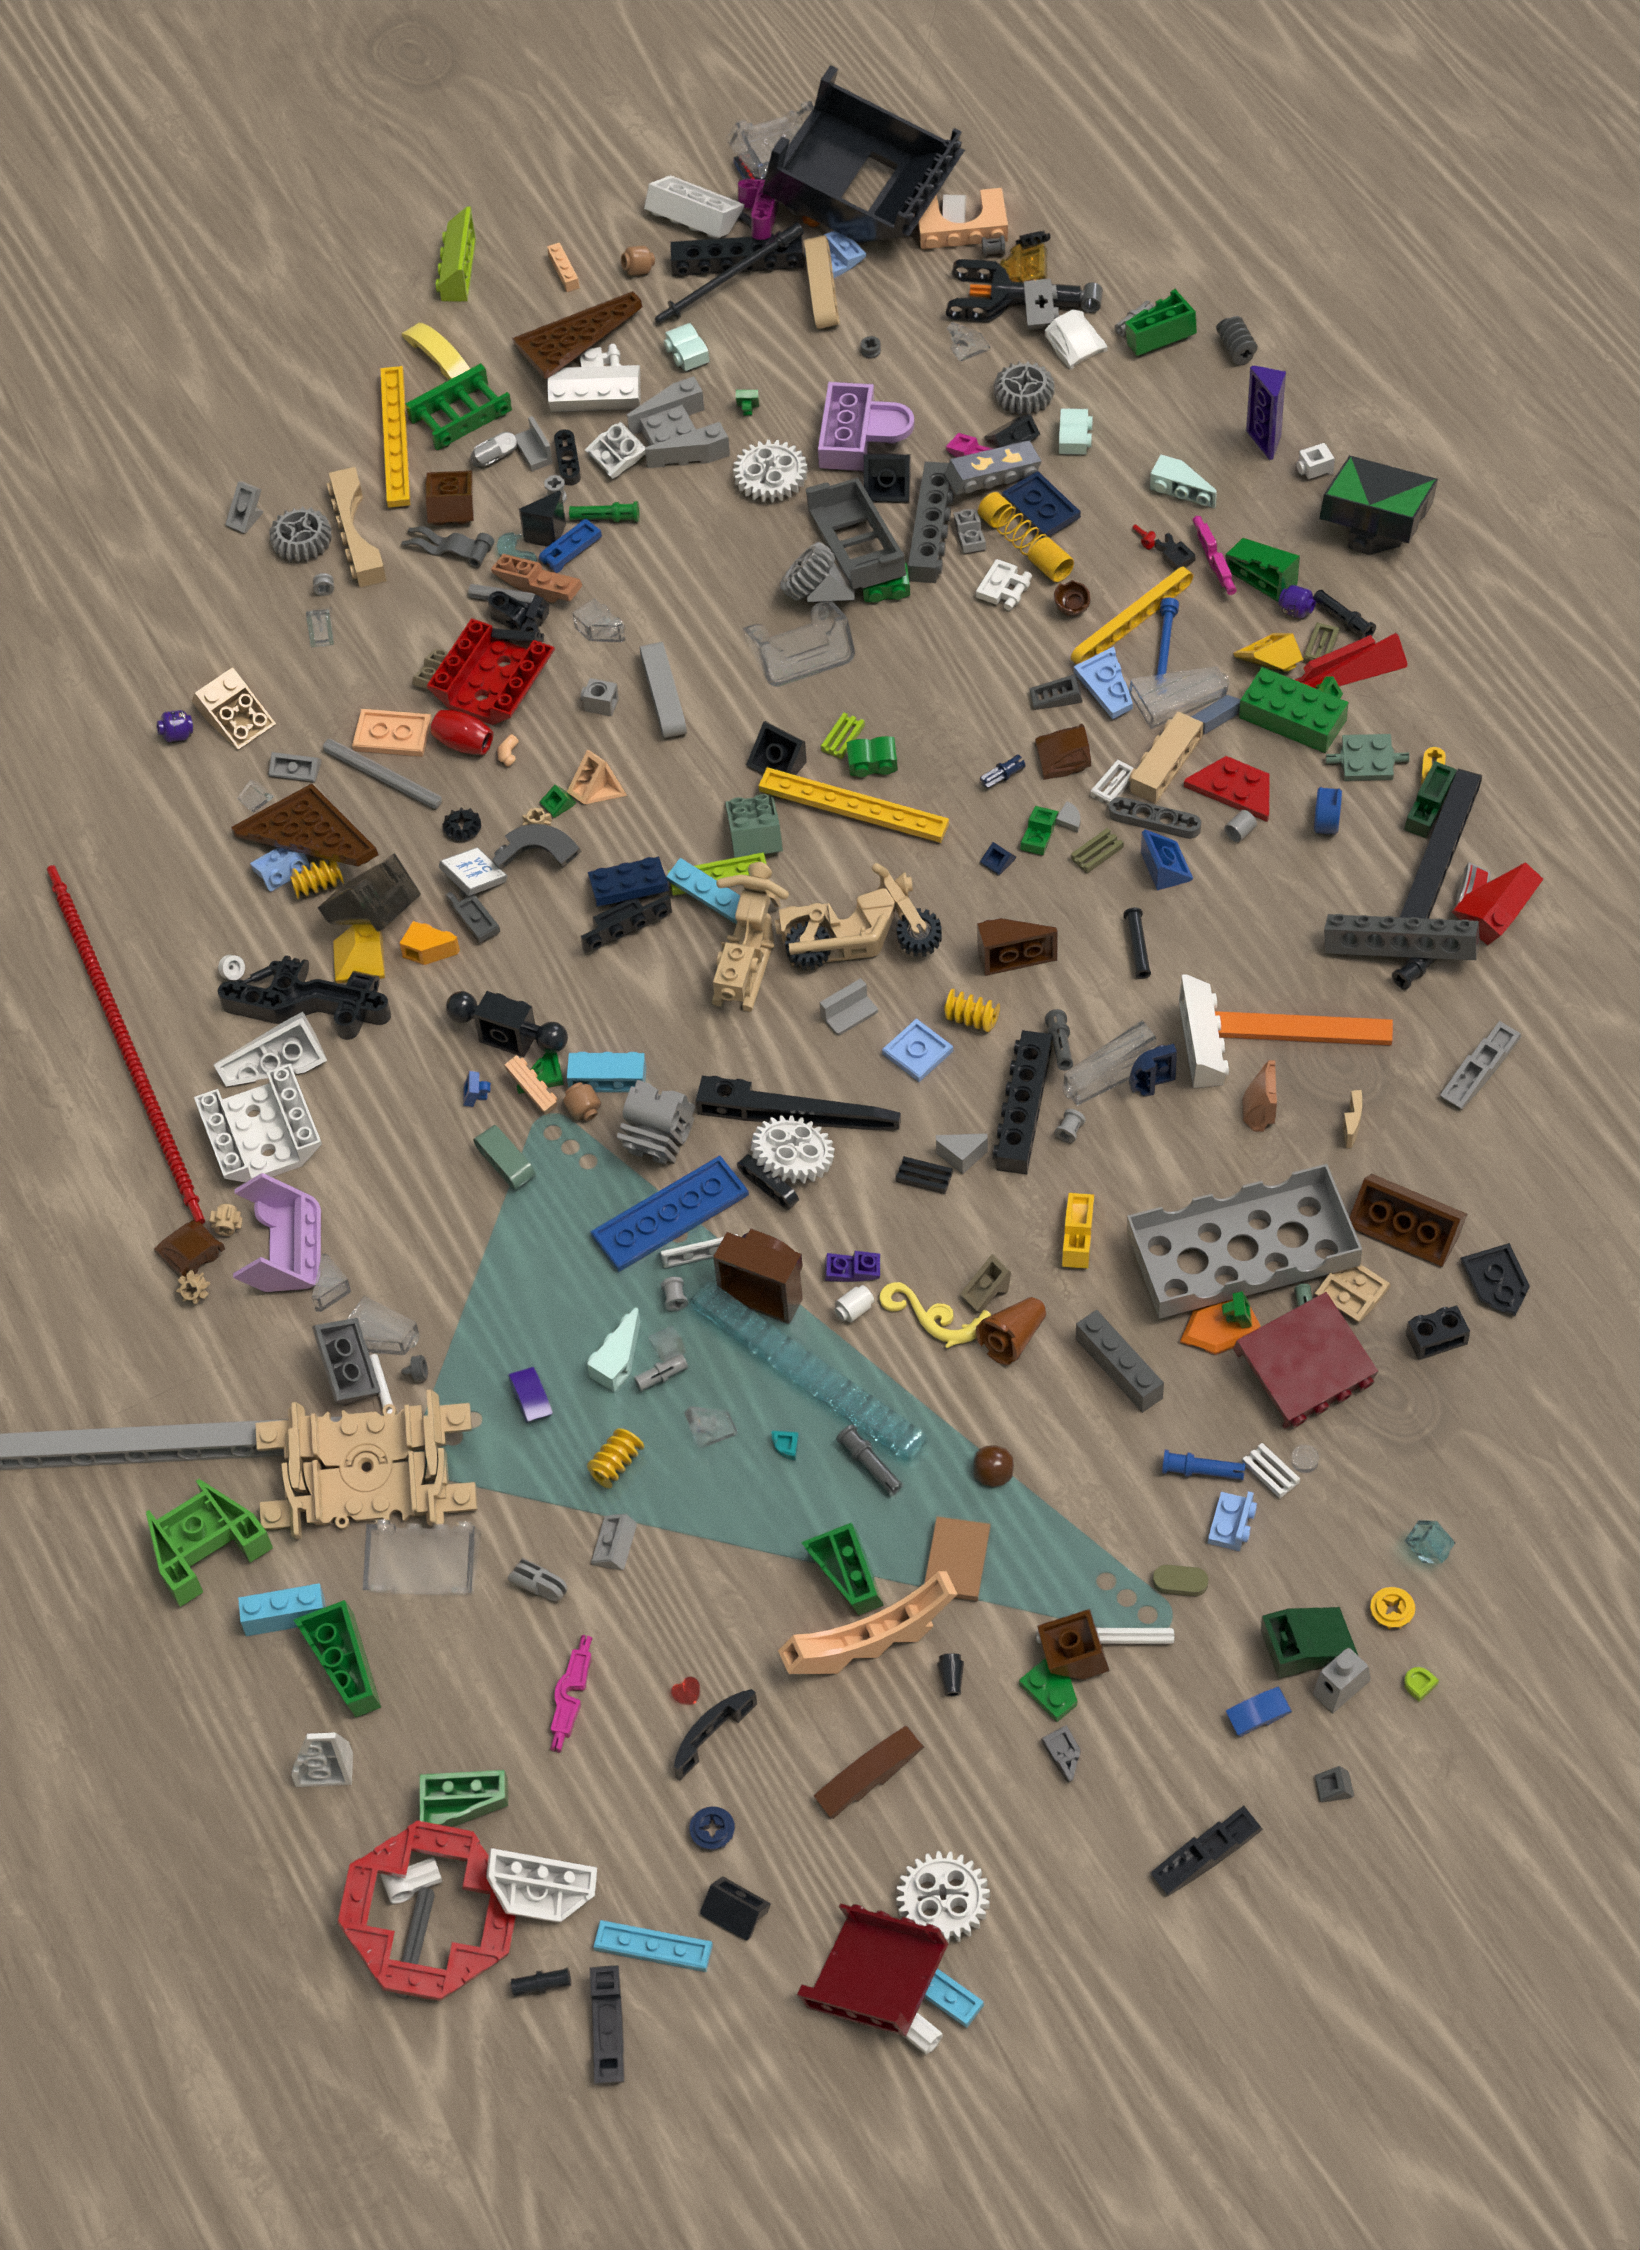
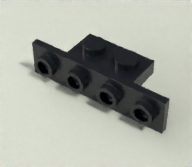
(622, 920)

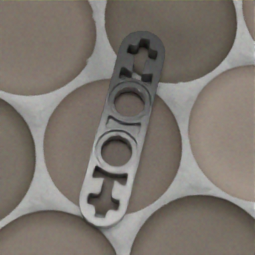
(1156, 814)

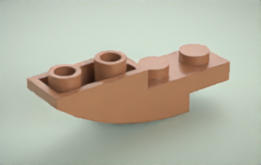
(531, 578)

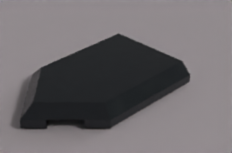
(1497, 1278)

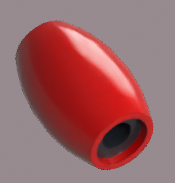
(461, 732)

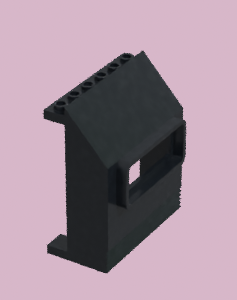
(833, 148)

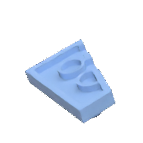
(1105, 682)

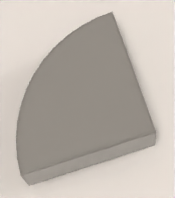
(1069, 817)

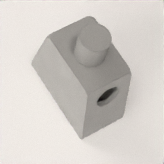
(1345, 1675)

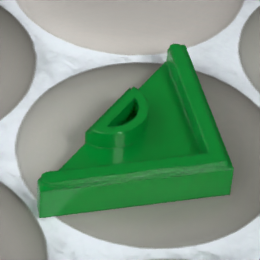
(547, 1070)

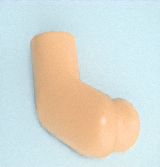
(504, 750)

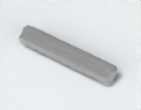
(483, 592)

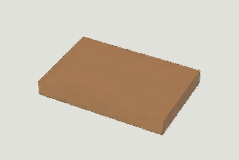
(961, 1551)

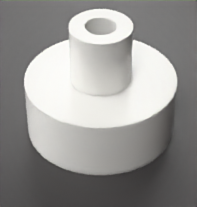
(231, 967)

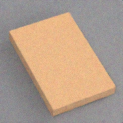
(392, 732)

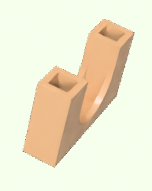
(991, 223)

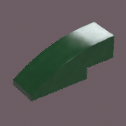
(1430, 799)

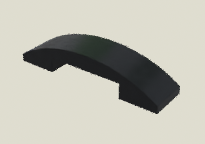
(735, 1706)
(607, 2024)

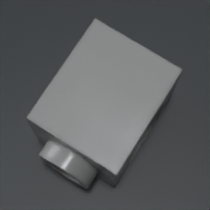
(600, 697)

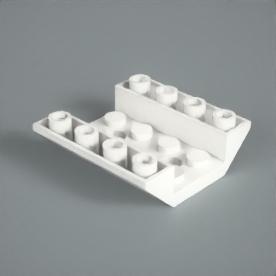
(281, 1126)

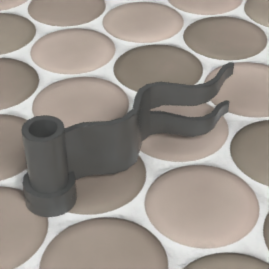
(458, 543)

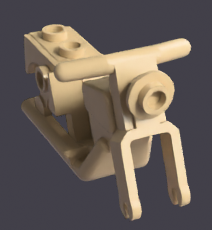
(746, 956)

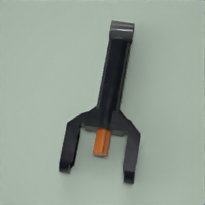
(1006, 292)

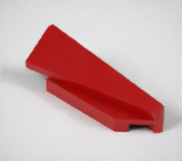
(1356, 662)

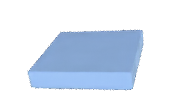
(917, 1050)

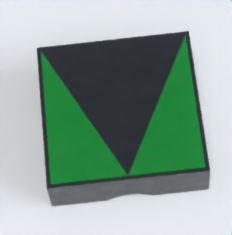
(1378, 499)

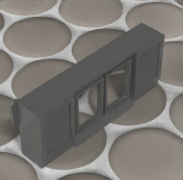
(846, 505)

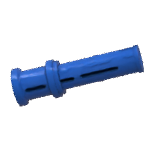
(1189, 1464)

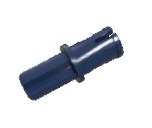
(1002, 771)

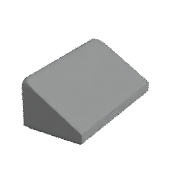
(294, 766)
(614, 1541)

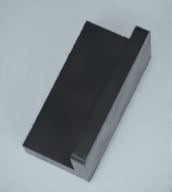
(1016, 431)
(733, 1907)

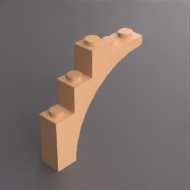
(868, 1638)

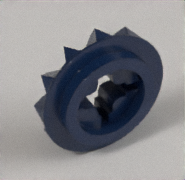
(702, 1821)

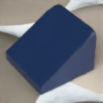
(997, 858)

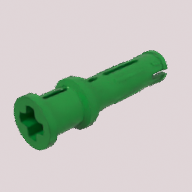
(615, 511)

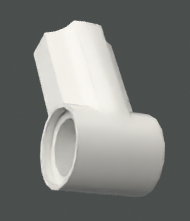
(418, 1876)
(923, 2035)

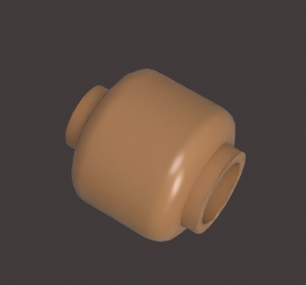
(637, 260)
(582, 1101)

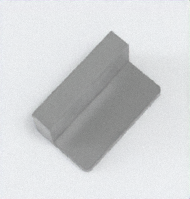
(534, 446)
(847, 1007)

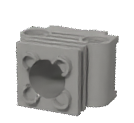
(655, 1122)

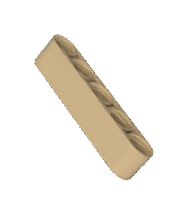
(821, 282)

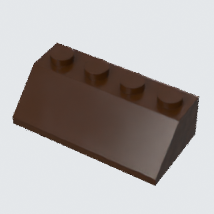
(1406, 1219)

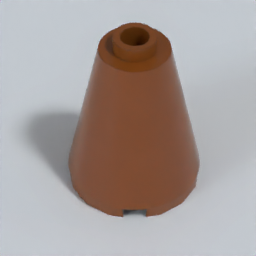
(1011, 1330)

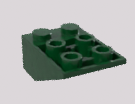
(1305, 1638)

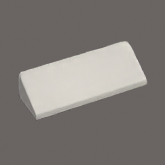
(690, 1253)

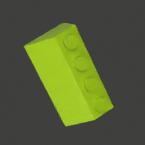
(457, 257)

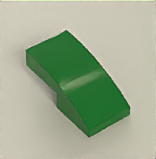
(1039, 830)

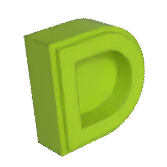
(1419, 1682)

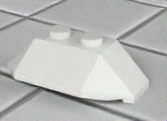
(539, 1885)

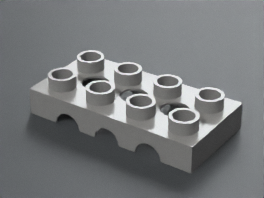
(1231, 1218)

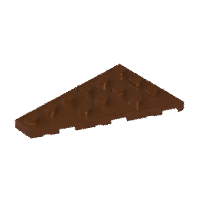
(562, 341)
(310, 826)

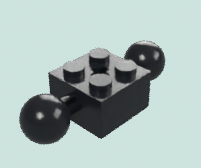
(506, 1023)

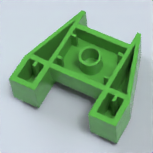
(198, 1530)

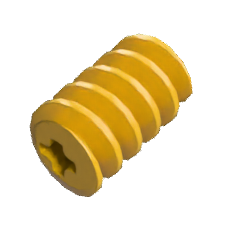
(315, 877)
(971, 1012)
(613, 1455)

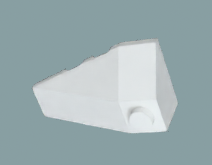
(285, 1044)
(323, 1761)

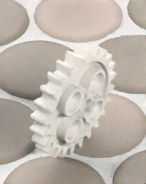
(770, 470)
(792, 1149)
(940, 1873)

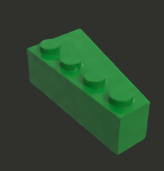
(340, 1650)

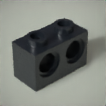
(1440, 1337)

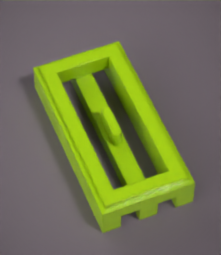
(859, 725)

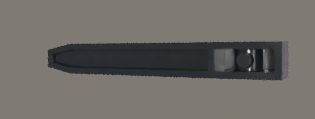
(759, 1106)

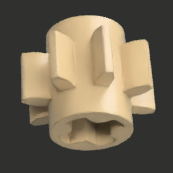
(537, 816)
(225, 1219)
(191, 1293)

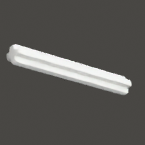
(1133, 1635)

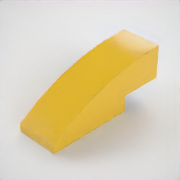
(1078, 1230)

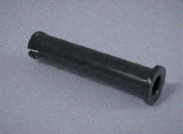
(1137, 942)

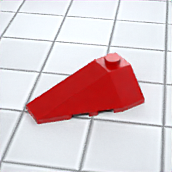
(1498, 901)

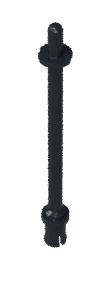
(781, 240)

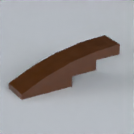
(869, 1770)

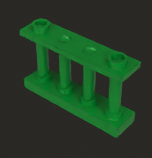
(451, 391)

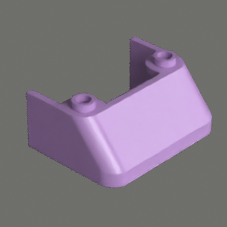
(294, 1236)

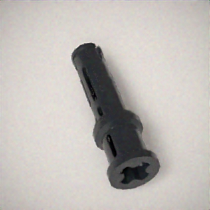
(1352, 620)
(1414, 968)

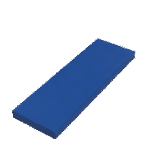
(669, 1213)

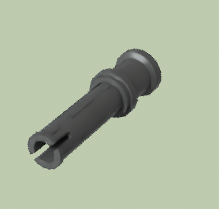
(1063, 1056)
(862, 1451)

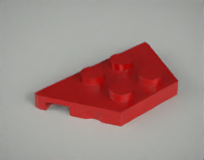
(1234, 785)

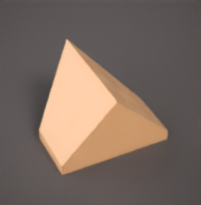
(594, 781)

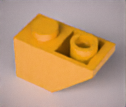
(427, 944)

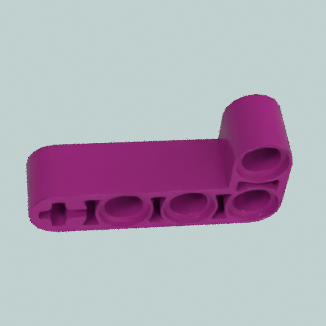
(763, 206)

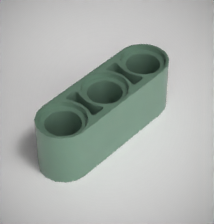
(504, 1157)

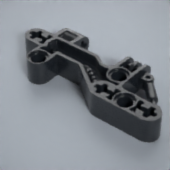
(291, 995)

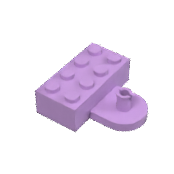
(853, 420)

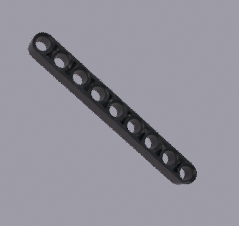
(1442, 845)

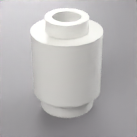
(854, 1303)

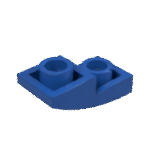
(1258, 1710)

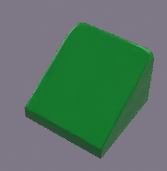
(557, 801)

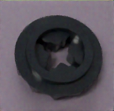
(1033, 238)
(471, 826)

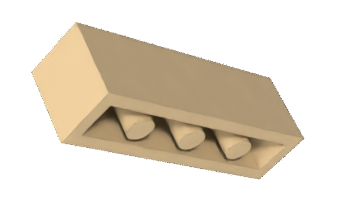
(1166, 757)

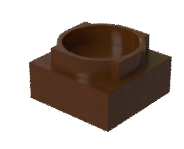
(760, 1273)

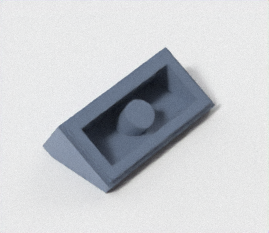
(1218, 713)

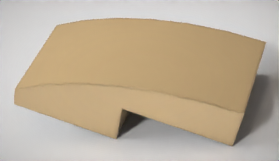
(1352, 1120)

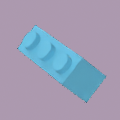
(606, 1070)
(277, 1609)

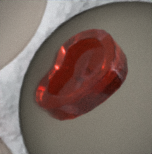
(687, 1691)

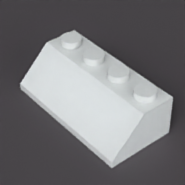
(692, 206)
(594, 388)
(1201, 1033)

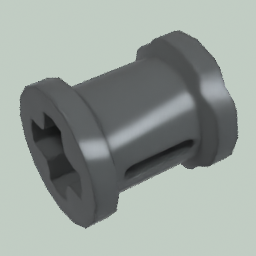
(993, 246)

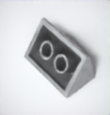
(346, 1360)

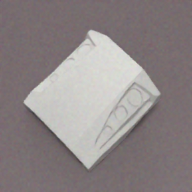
(1074, 338)
(616, 450)

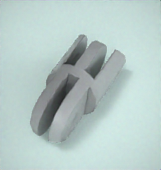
(493, 449)
(538, 1580)

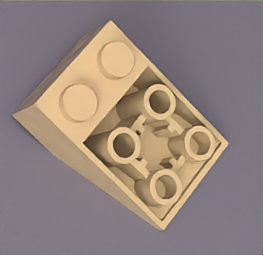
(232, 709)

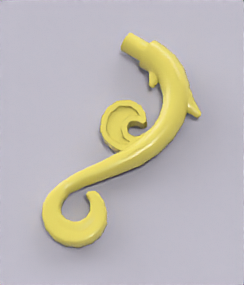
(928, 1318)

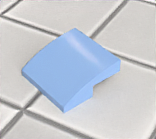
(844, 253)

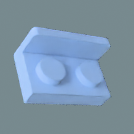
(277, 866)
(1231, 1521)

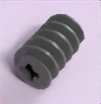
(1237, 339)

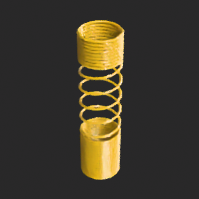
(1043, 554)

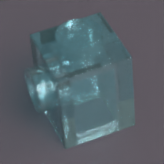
(1430, 1542)

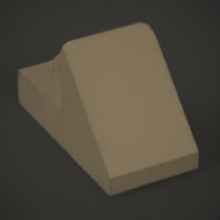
(989, 1280)

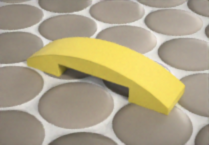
(437, 349)

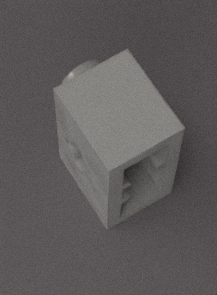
(1036, 291)

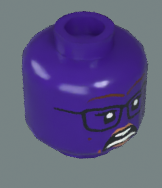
(1296, 601)
(175, 726)

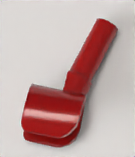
(1148, 538)

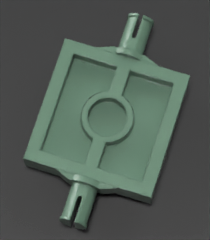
(1367, 757)

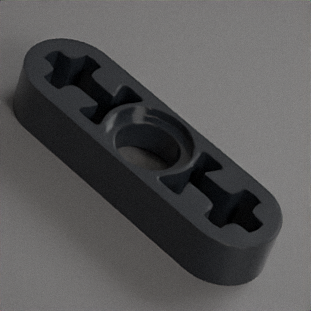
(567, 450)
(773, 1187)

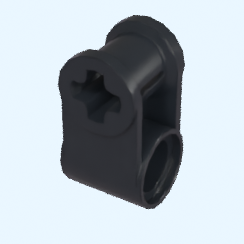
(507, 610)

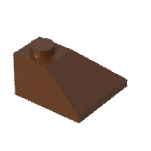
(1073, 1646)

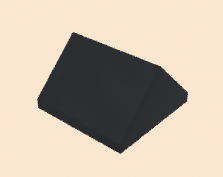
(543, 520)
(777, 751)

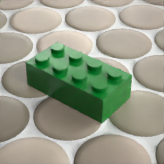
(1293, 710)

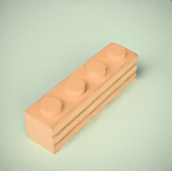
(563, 267)
(531, 1085)

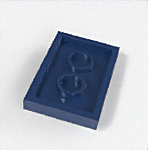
(1041, 504)
(628, 881)

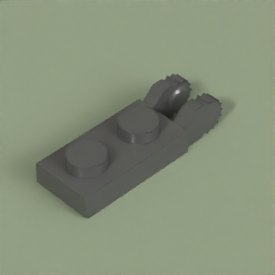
(474, 915)

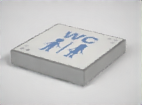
(472, 871)

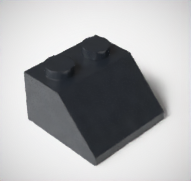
(887, 476)

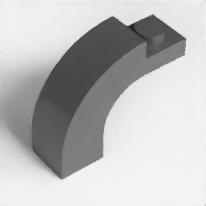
(537, 837)

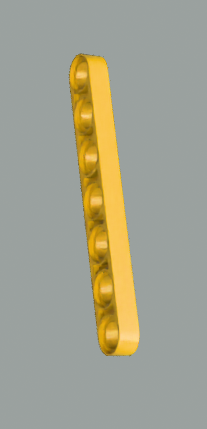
(1132, 616)

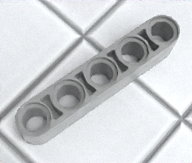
(663, 690)

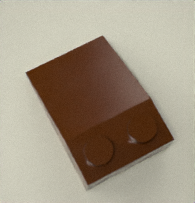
(449, 497)
(1014, 945)

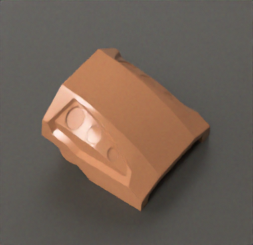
(1261, 1099)

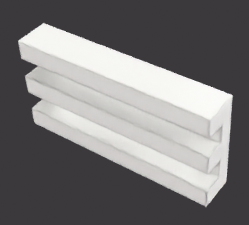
(1104, 796)
(1278, 1464)

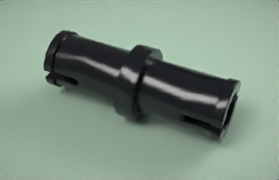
(541, 1982)

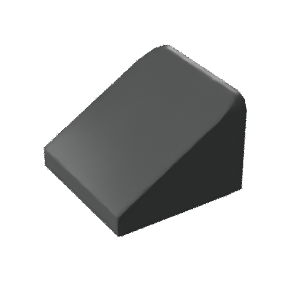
(1334, 1784)

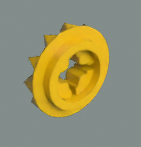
(1391, 1596)

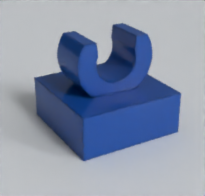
(474, 1089)

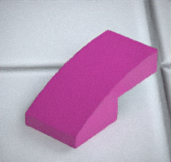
(964, 445)

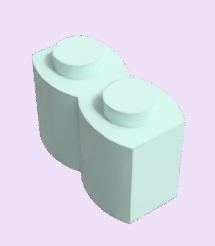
(686, 346)
(1074, 430)

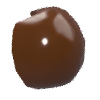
(1072, 598)
(993, 1465)

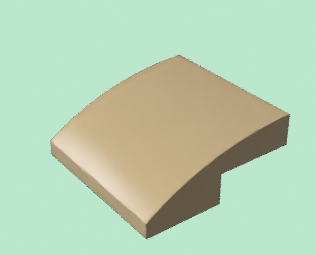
(1354, 1291)

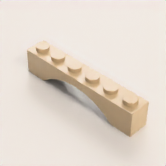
(366, 558)

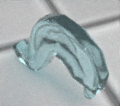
(507, 543)

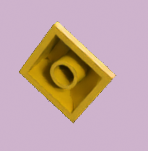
(1273, 651)
(358, 950)

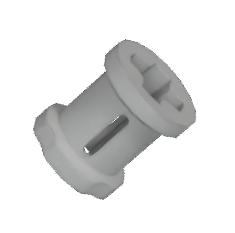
(554, 484)
(1072, 1121)
(674, 1293)

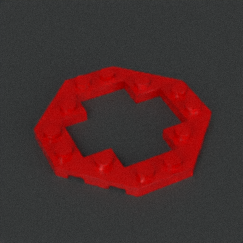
(375, 1943)

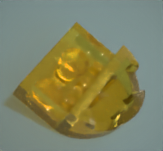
(1026, 264)

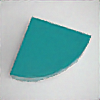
(786, 1443)

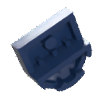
(1153, 1068)

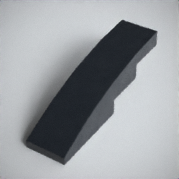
(1206, 1851)

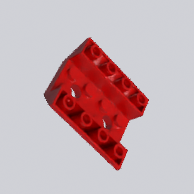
(474, 671)

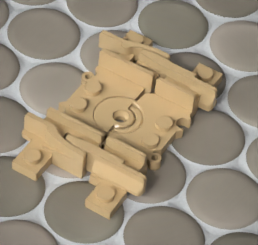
(362, 1439)

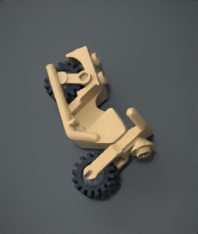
(864, 931)

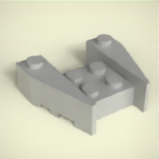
(671, 432)

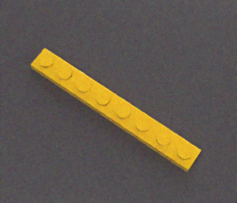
(395, 437)
(854, 805)

